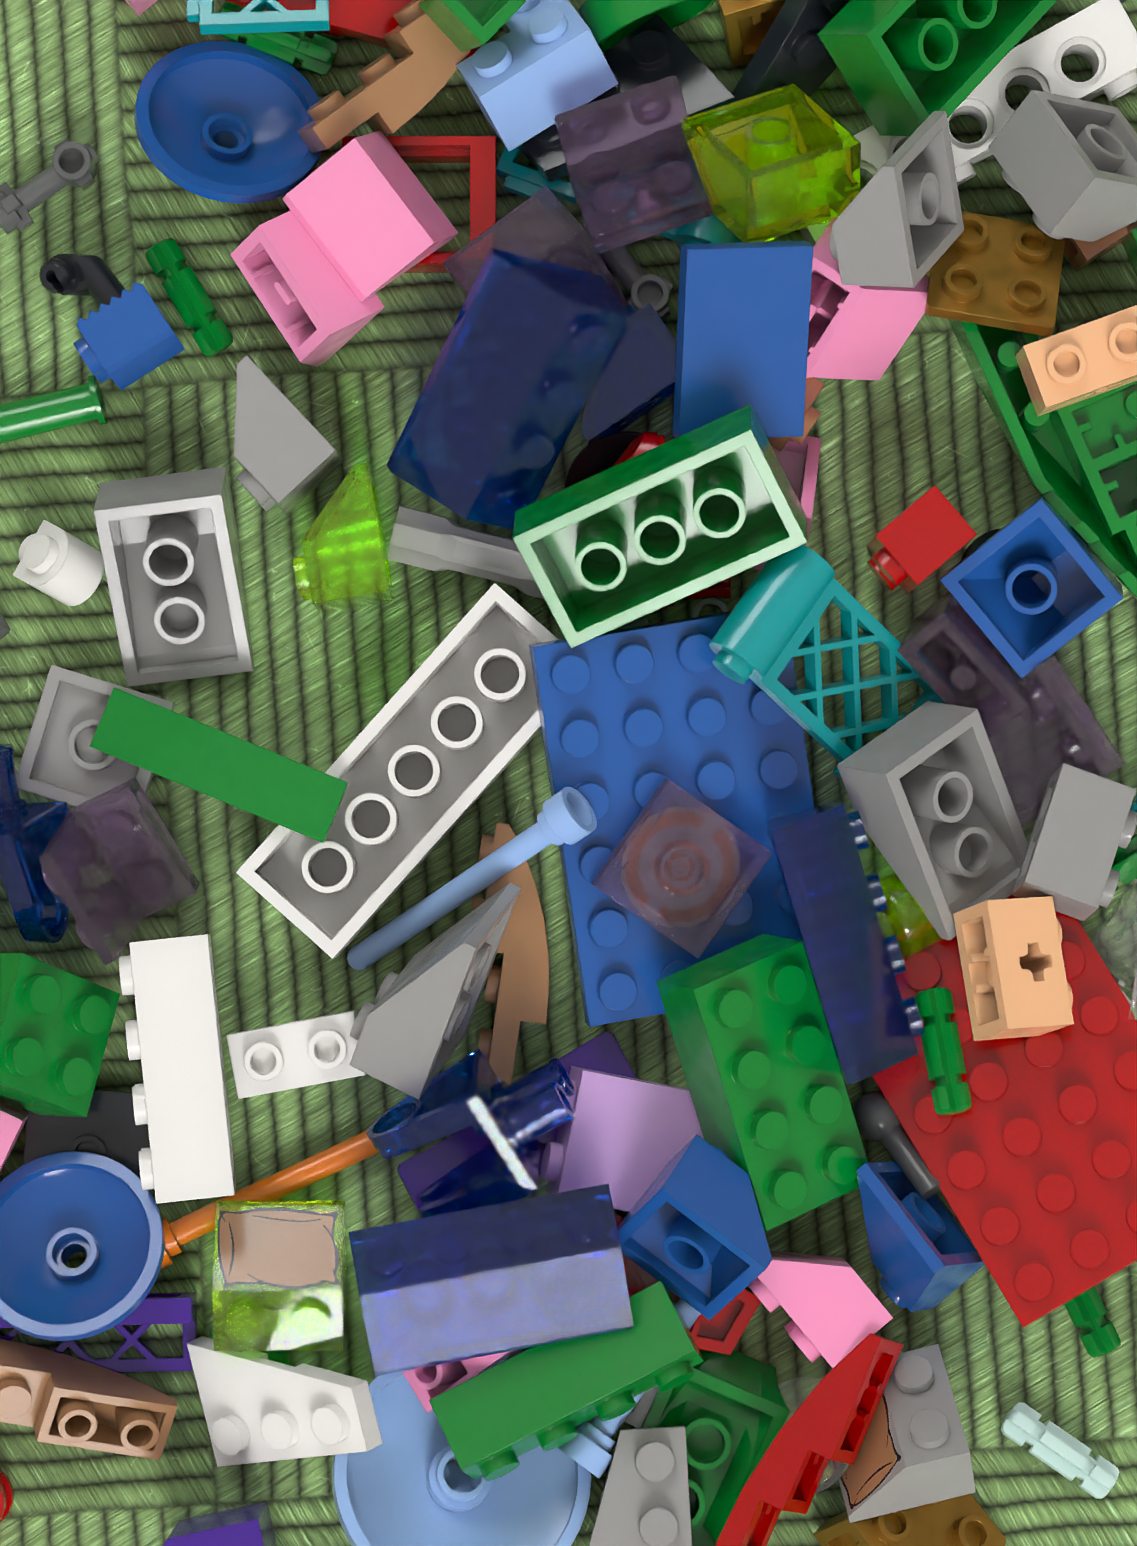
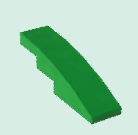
(219, 765)

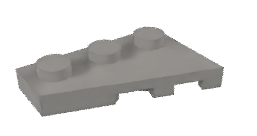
(646, 1490)

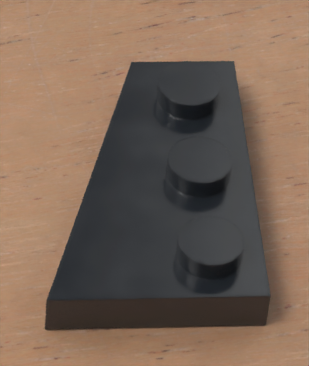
(792, 50)
(639, 58)

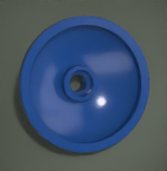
(232, 99)
(69, 1207)

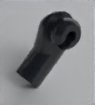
(80, 277)

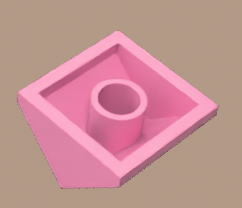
(369, 214)

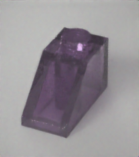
(964, 664)

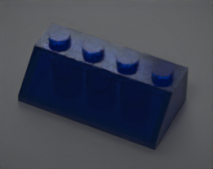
(508, 386)
(844, 939)
(491, 1279)

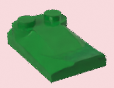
(729, 1423)

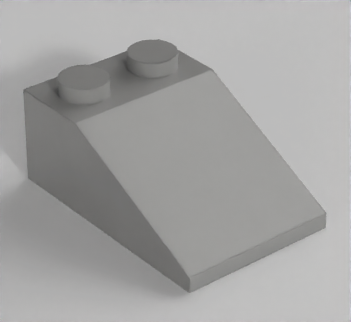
(174, 576)
(939, 810)
(431, 1002)

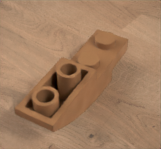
(390, 87)
(522, 981)
(81, 1403)

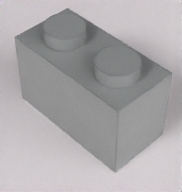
(1077, 842)

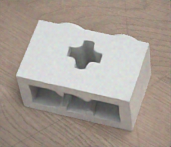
(293, 1054)

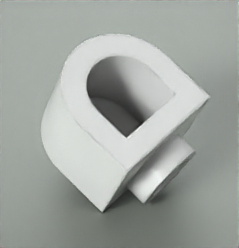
(59, 565)

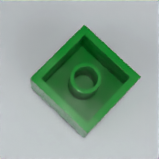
(51, 1036)

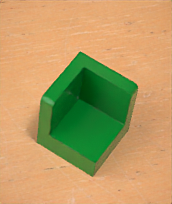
(470, 21)

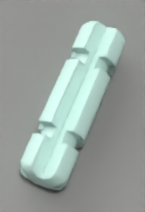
(1060, 1450)

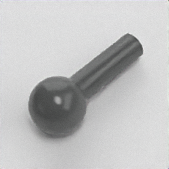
(879, 1124)

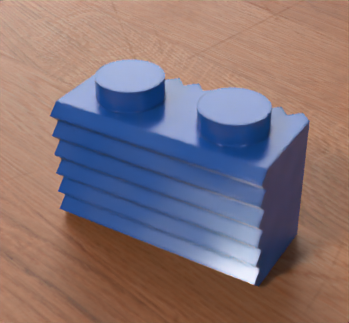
(126, 338)

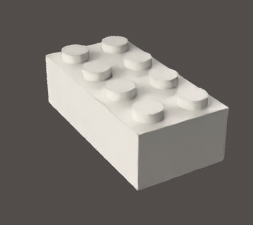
(181, 1069)

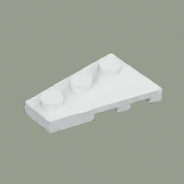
(278, 1410)

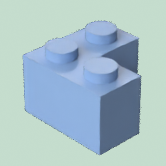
(536, 70)

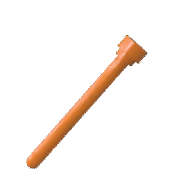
(268, 1189)

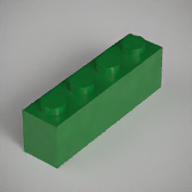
(563, 1384)

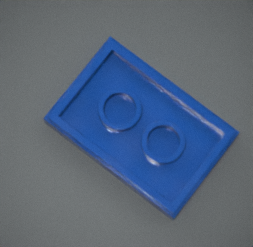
(743, 334)

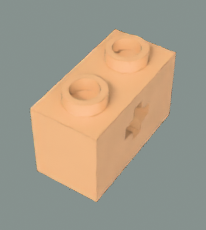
(1081, 361)
(1013, 968)

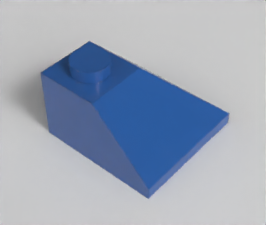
(1033, 586)
(698, 1229)
(913, 1239)

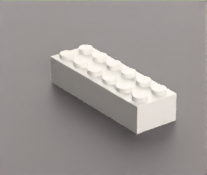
(410, 775)

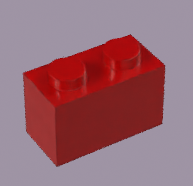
(918, 542)

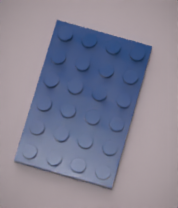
(613, 728)

